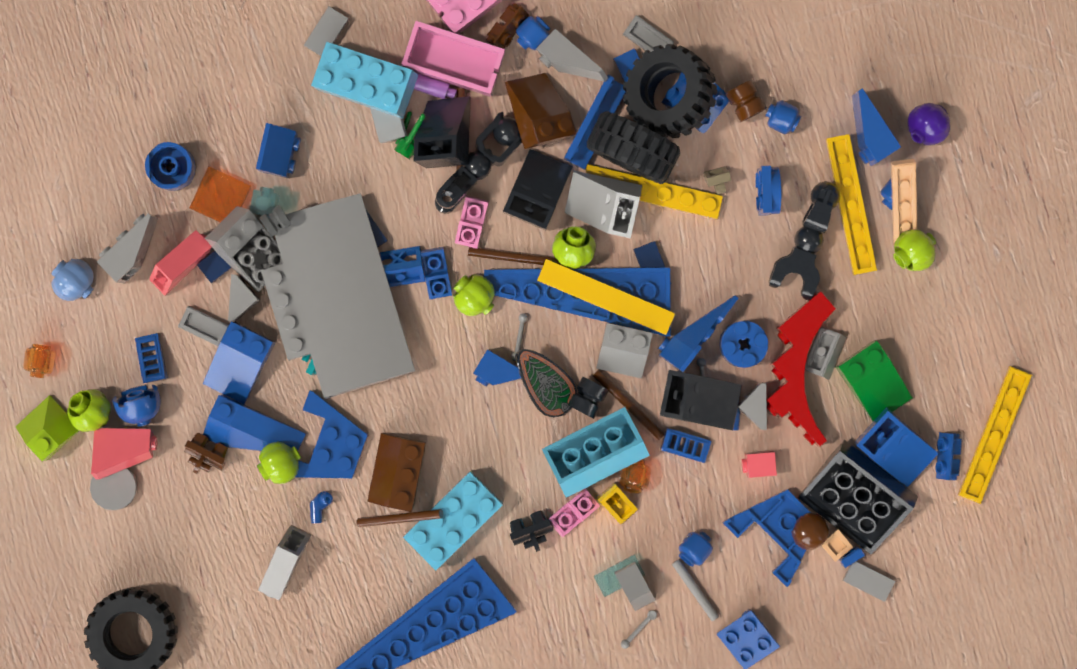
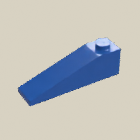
(687, 343)
(247, 428)

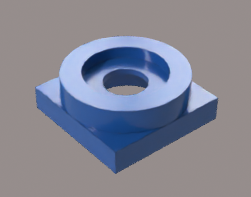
(769, 190)

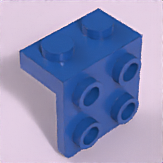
(676, 93)

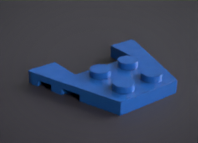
(337, 445)
(777, 518)

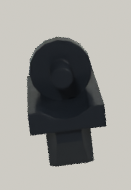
(531, 534)

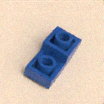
(436, 273)

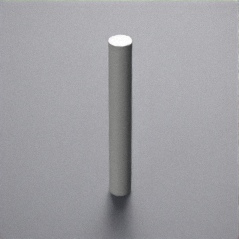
(695, 590)

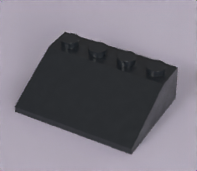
(858, 497)

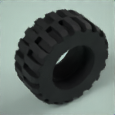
(648, 74)
(633, 147)
(148, 606)

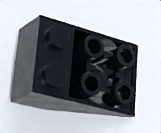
(444, 133)
(537, 189)
(700, 400)

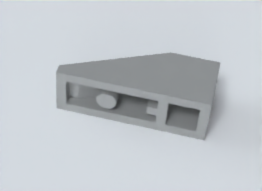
(567, 58)

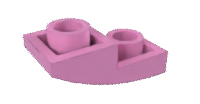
(471, 222)
(573, 512)

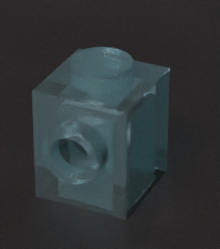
(263, 201)

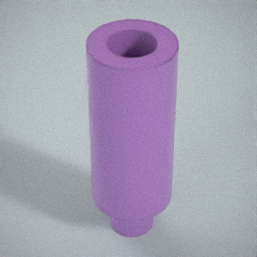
(434, 87)

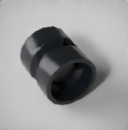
(588, 397)

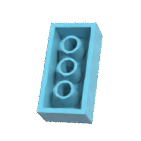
(364, 80)
(595, 452)
(464, 512)

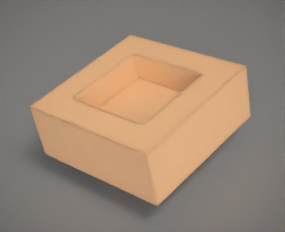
(836, 545)

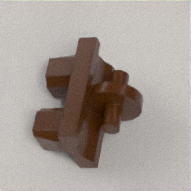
(196, 449)

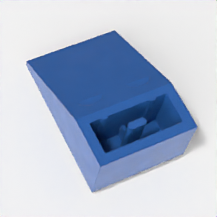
(896, 447)

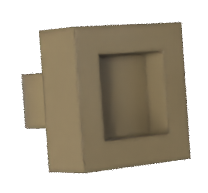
(717, 178)

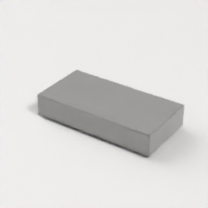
(326, 30)
(645, 35)
(203, 326)
(868, 581)

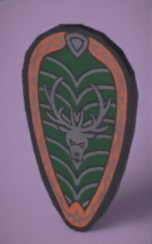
(545, 383)

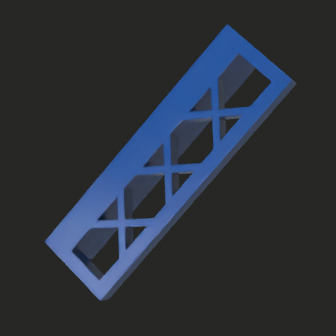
(606, 100)
(400, 271)

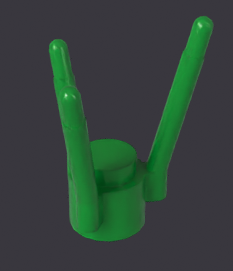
(405, 145)

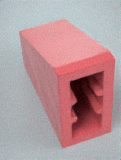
(180, 262)
(120, 449)

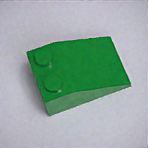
(874, 380)

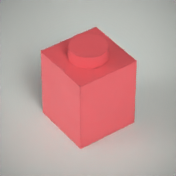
(759, 464)

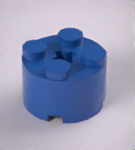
(160, 158)
(740, 331)

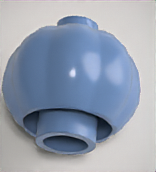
(72, 280)

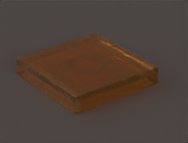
(219, 195)

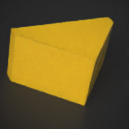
(617, 503)

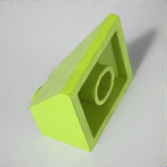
(46, 429)

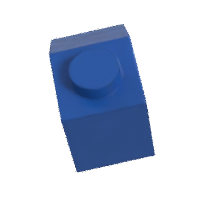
(495, 370)

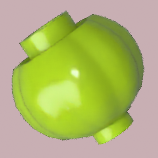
(573, 247)
(915, 250)
(474, 295)
(88, 410)
(278, 462)

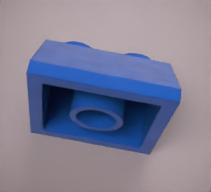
(278, 151)

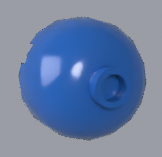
(138, 405)

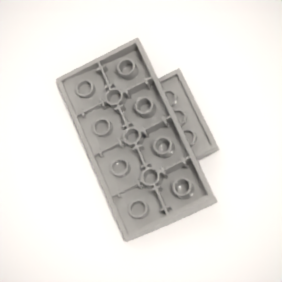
(336, 298)

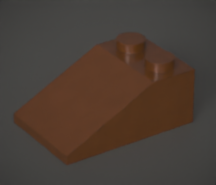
(539, 111)

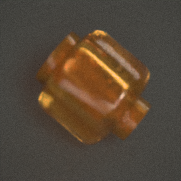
(39, 360)
(635, 477)

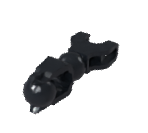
(479, 162)
(808, 241)

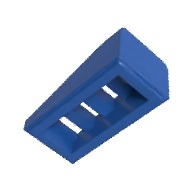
(159, 356)
(667, 440)

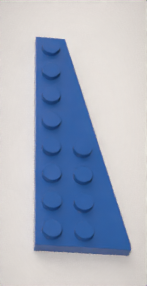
(644, 283)
(449, 612)

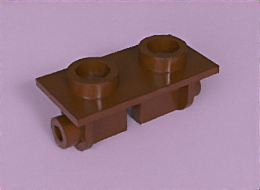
(503, 35)

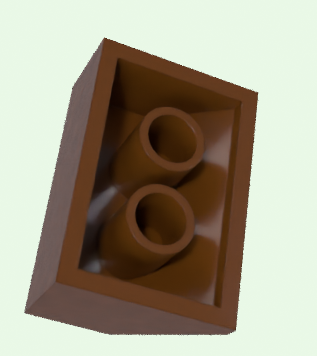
(396, 472)

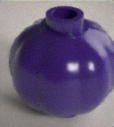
(929, 124)

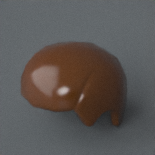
(810, 531)

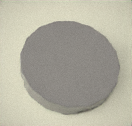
(114, 490)

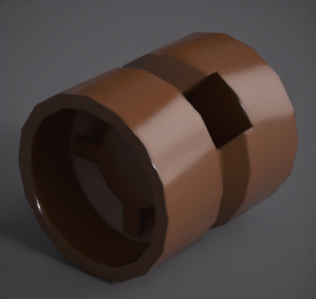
(745, 100)

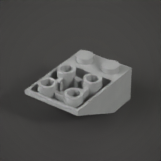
(604, 203)
(245, 246)
(130, 251)

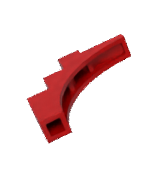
(790, 365)

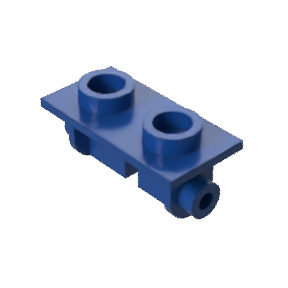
(947, 467)

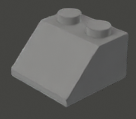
(624, 350)

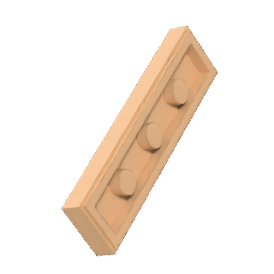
(903, 196)

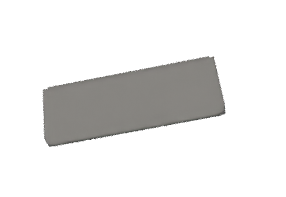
(388, 126)
(825, 353)

